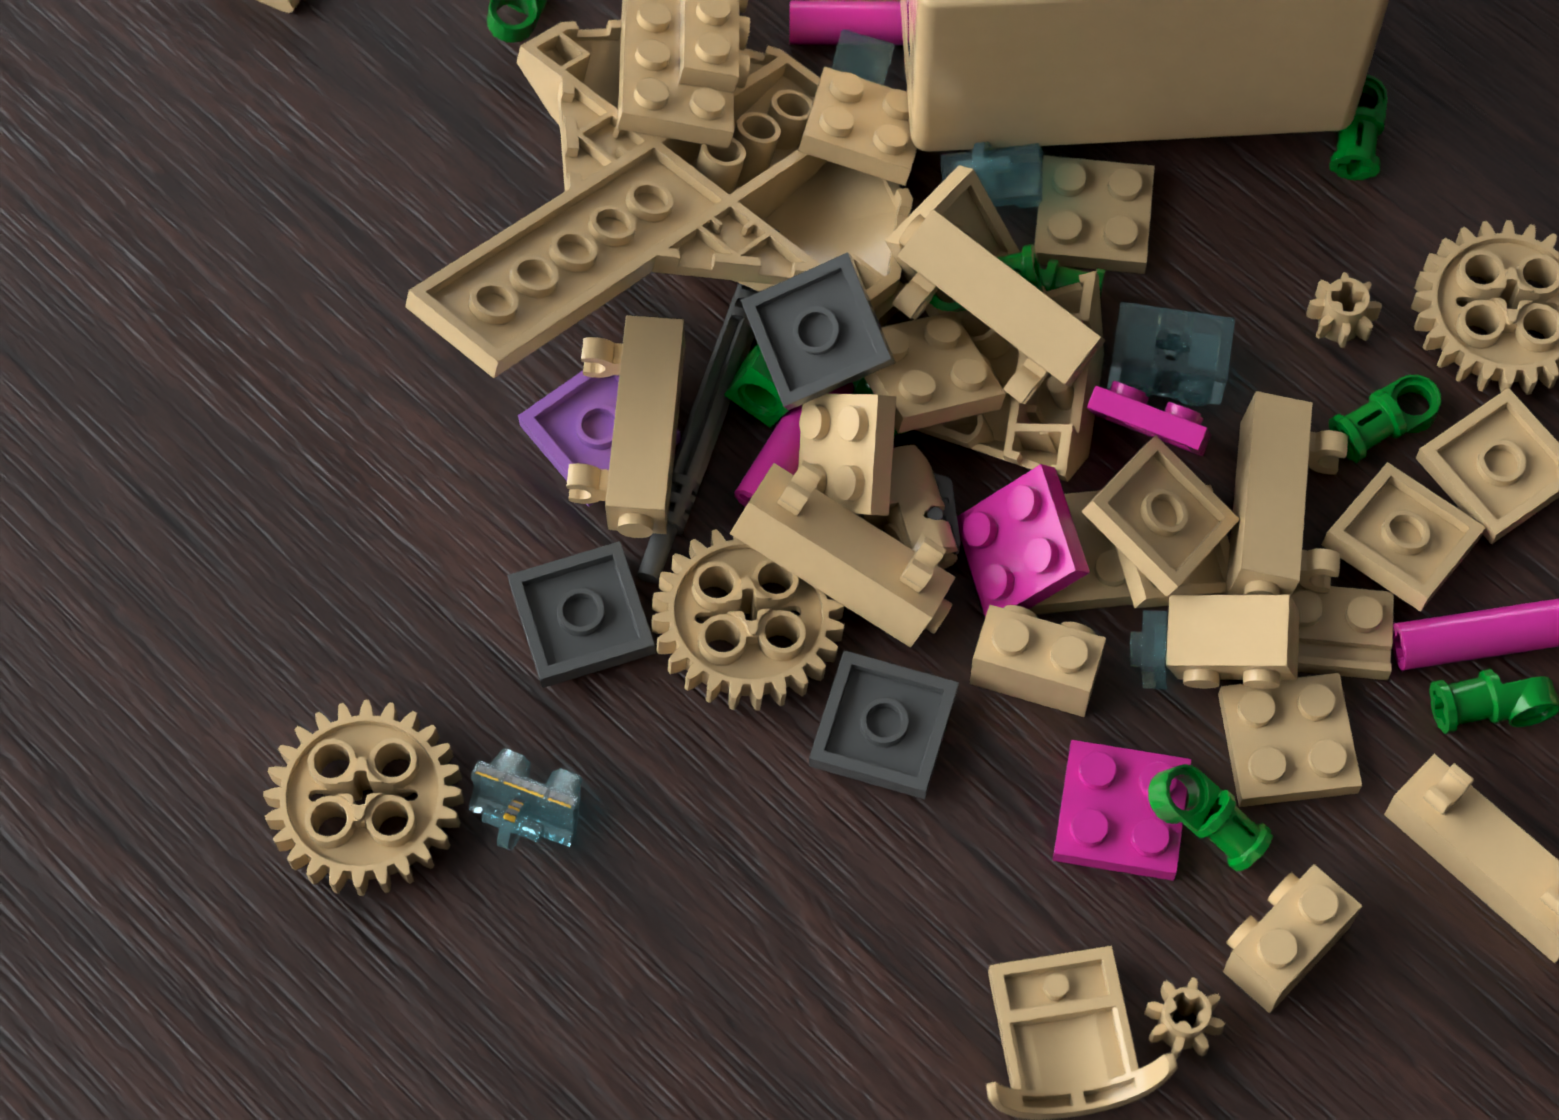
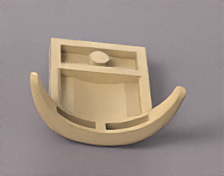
(1067, 1038)

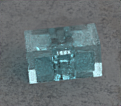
(1194, 339)

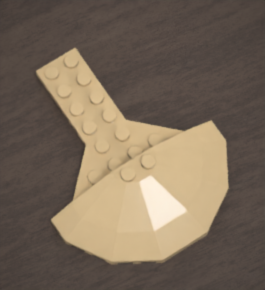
(658, 206)

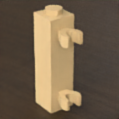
(999, 298)
(644, 425)
(1272, 497)
(846, 554)
(1482, 850)

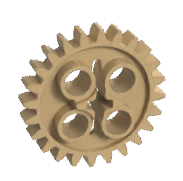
(1500, 307)
(754, 664)
(360, 849)

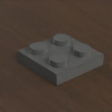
(818, 331)
(581, 614)
(884, 724)

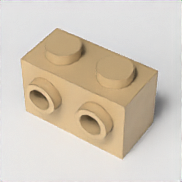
(1233, 639)
(1037, 659)
(1291, 937)

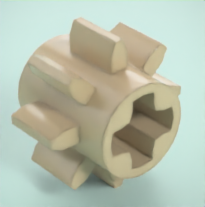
(1342, 295)
(1187, 1001)

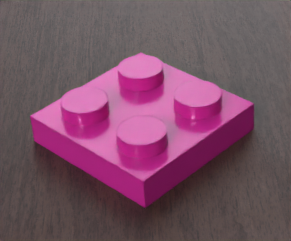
(1130, 409)
(1022, 542)
(1108, 812)

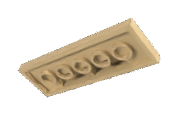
(682, 68)

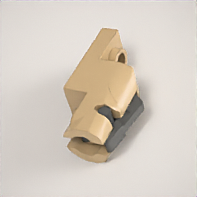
(920, 505)

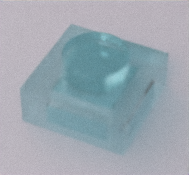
(863, 56)
(1150, 648)

